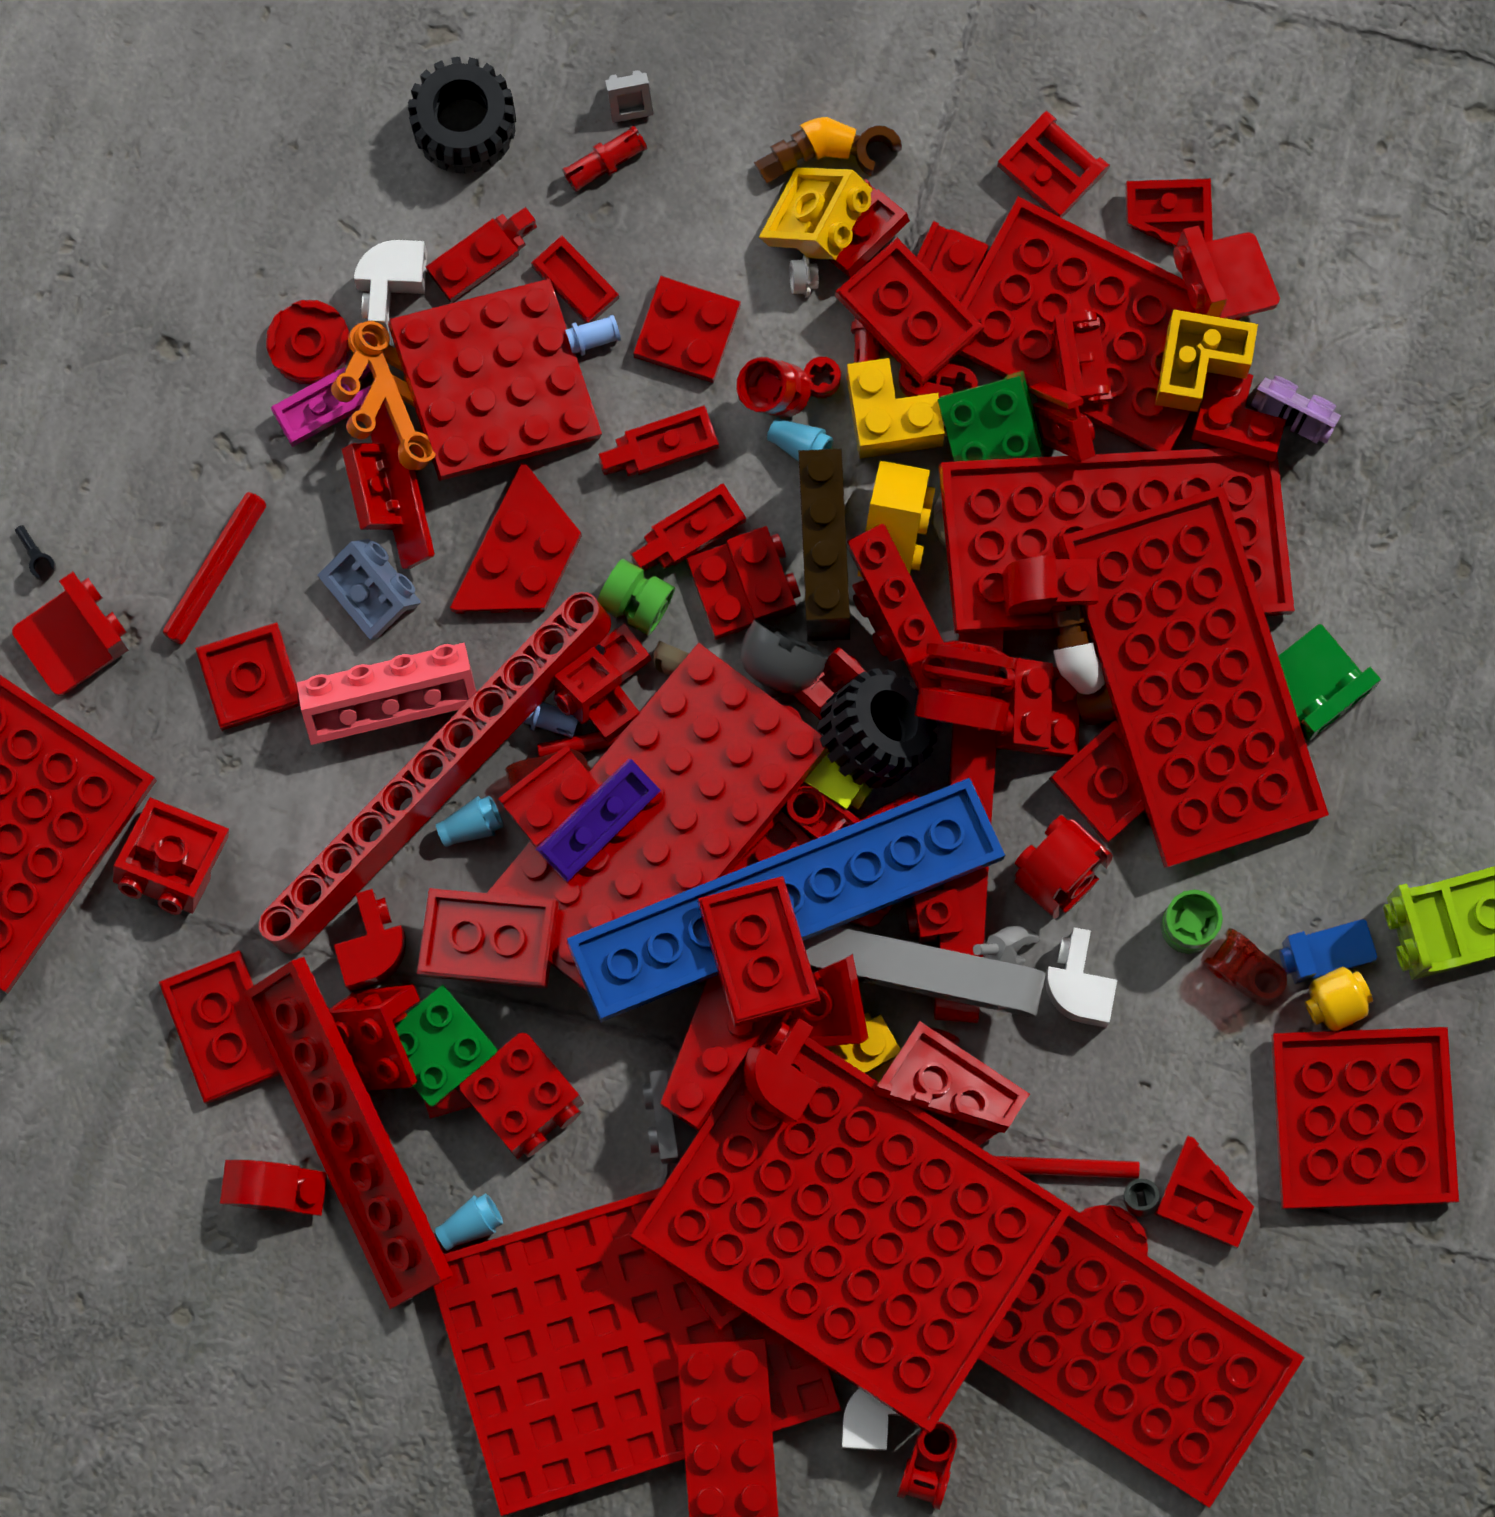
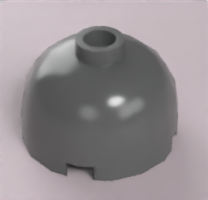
(779, 660)

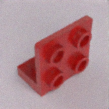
(369, 1033)

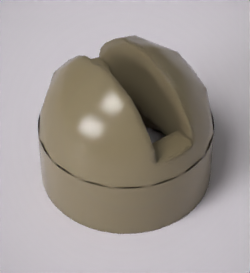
(667, 658)

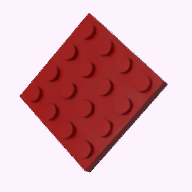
(494, 379)
(1364, 1118)

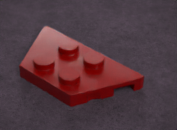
(520, 553)

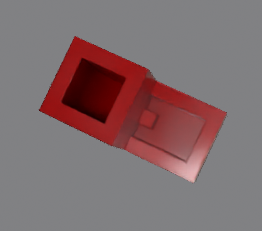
(1044, 582)
(375, 955)
(773, 1079)
(273, 1187)

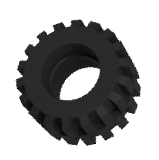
(456, 83)
(875, 729)

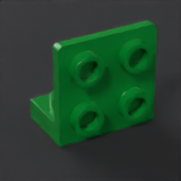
(992, 421)
(1323, 680)
(442, 1045)

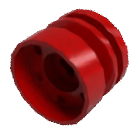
(966, 686)

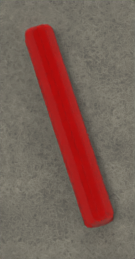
(214, 568)

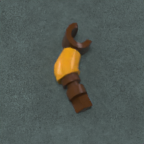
(825, 138)

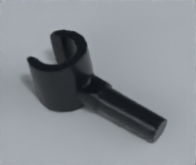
(33, 551)

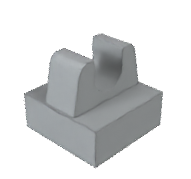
(629, 96)

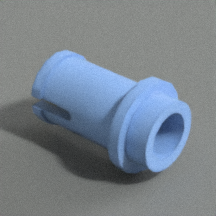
(592, 334)
(552, 719)

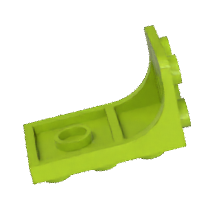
(1444, 923)

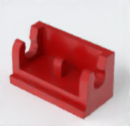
(1081, 356)

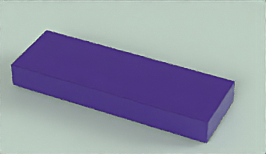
(598, 820)

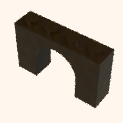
(824, 545)

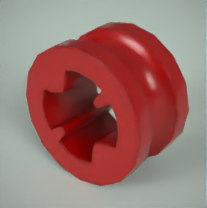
(820, 364)

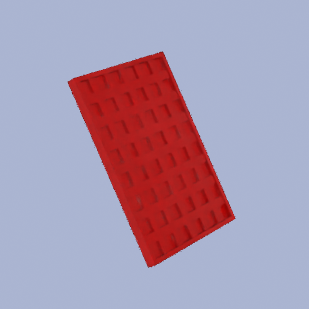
(576, 1358)

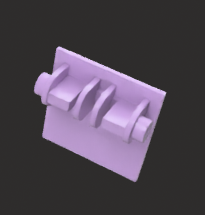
(1318, 410)

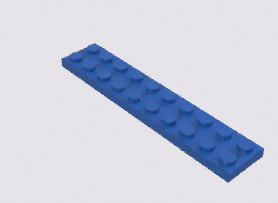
(828, 886)

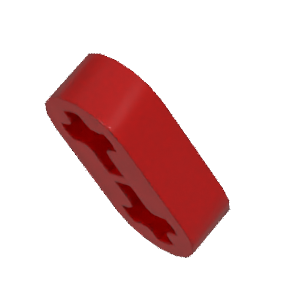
(947, 374)

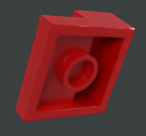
(744, 582)
(1041, 710)
(169, 857)

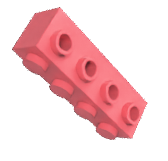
(386, 693)

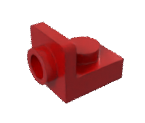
(584, 684)

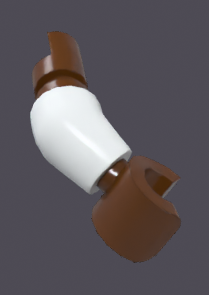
(1081, 667)

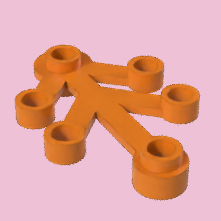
(384, 388)

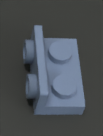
(369, 586)

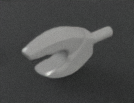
(1006, 943)

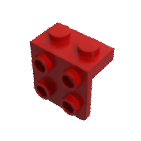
(1225, 274)
(70, 636)
(522, 1095)

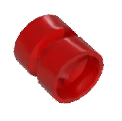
(773, 387)

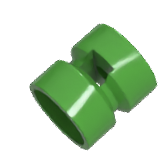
(636, 597)
(1191, 921)

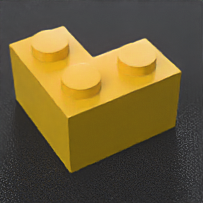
(1200, 346)
(887, 423)
(904, 506)

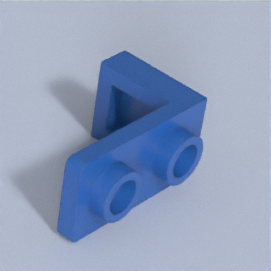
(1327, 950)

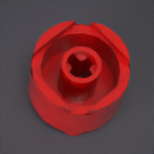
(1061, 866)

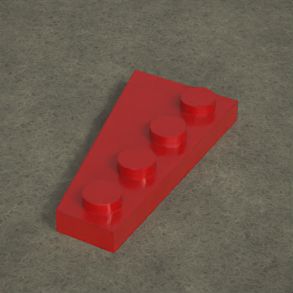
(709, 1057)

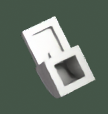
(389, 269)
(1077, 994)
(865, 1423)

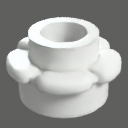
(803, 276)

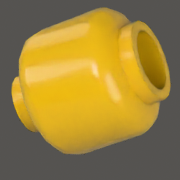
(1338, 999)

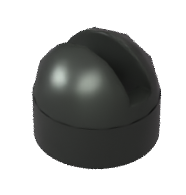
(1150, 1195)

